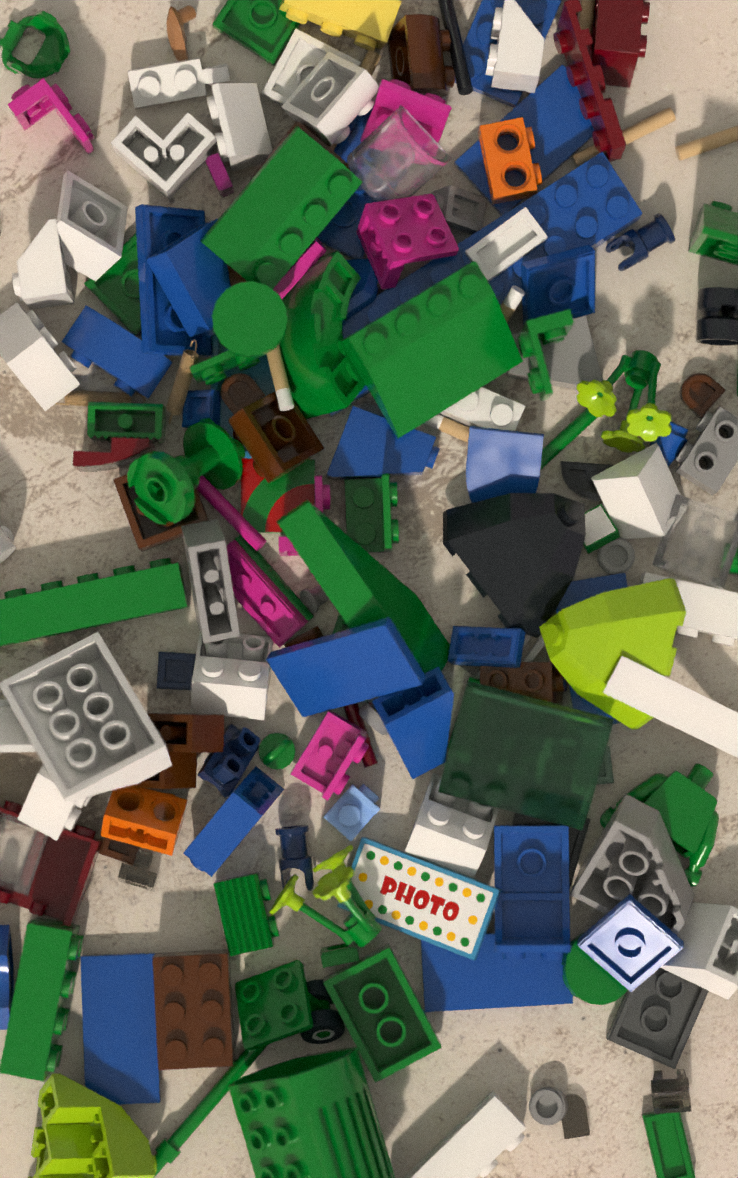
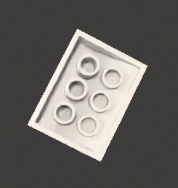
(86, 721)

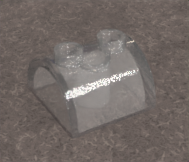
(397, 158)
(698, 542)

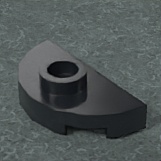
(578, 478)

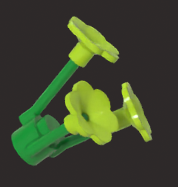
(647, 422)
(359, 923)

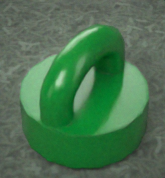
(277, 751)

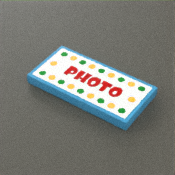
(423, 898)

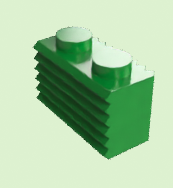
(126, 421)
(245, 913)

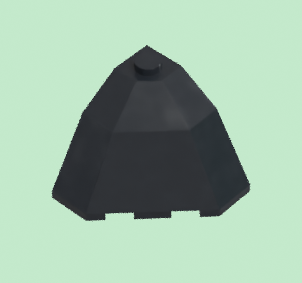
(519, 552)

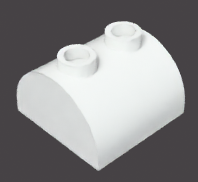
(332, 98)

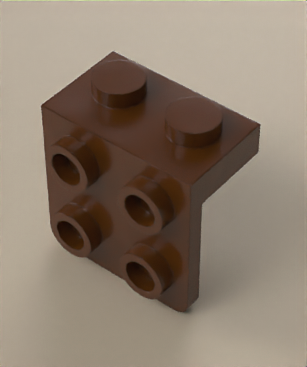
(532, 679)

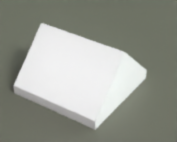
(638, 493)

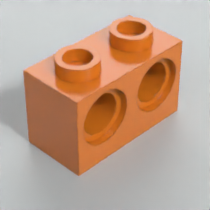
(500, 161)
(142, 823)

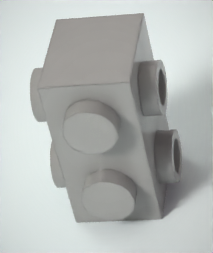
(710, 447)

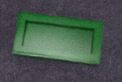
(668, 1145)

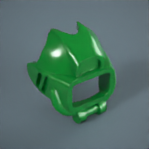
(51, 54)

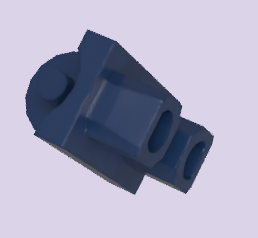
(227, 767)

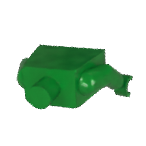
(686, 812)

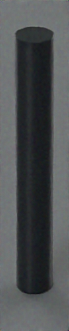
(456, 47)

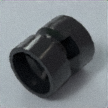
(713, 328)

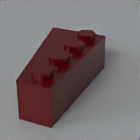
(619, 38)

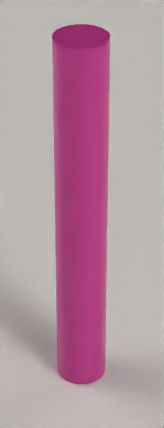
(231, 515)

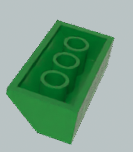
(281, 210)

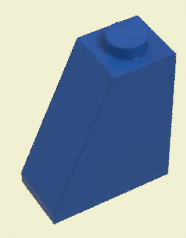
(191, 279)
(372, 449)
(419, 722)
(233, 821)

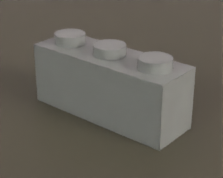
(210, 581)

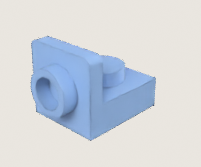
(353, 810)

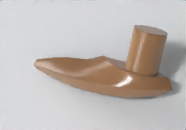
(176, 32)

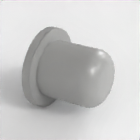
(313, 598)

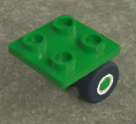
(284, 1005)

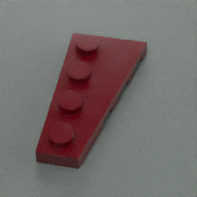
(589, 81)

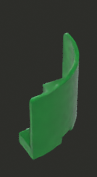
(313, 357)

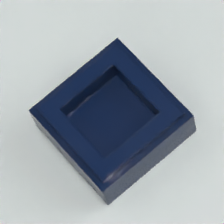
(175, 670)

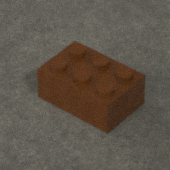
(193, 1009)

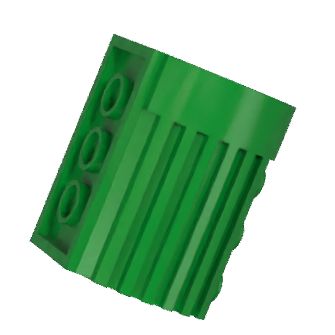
(311, 1119)

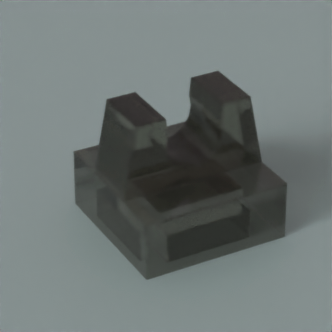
(139, 873)
(670, 1094)

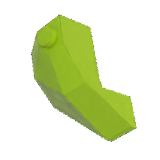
(625, 622)
(87, 1136)

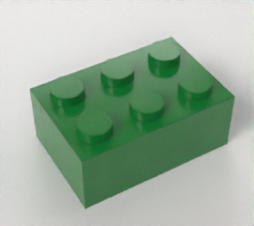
(382, 1013)

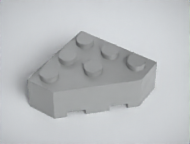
(639, 860)

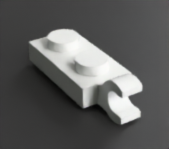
(173, 81)

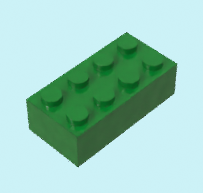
(40, 999)

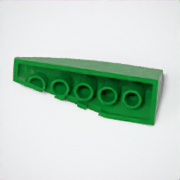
(362, 586)

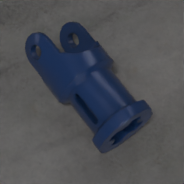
(642, 241)
(295, 854)

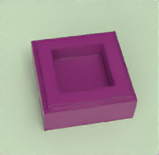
(219, 175)

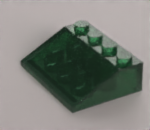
(525, 755)

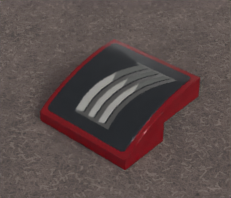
(122, 454)

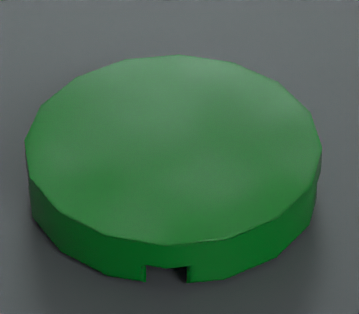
(250, 319)
(588, 979)

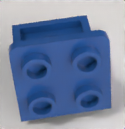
(534, 896)

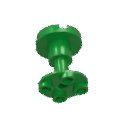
(168, 483)

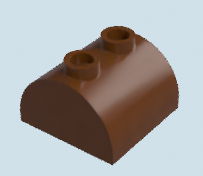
(417, 54)
(274, 438)

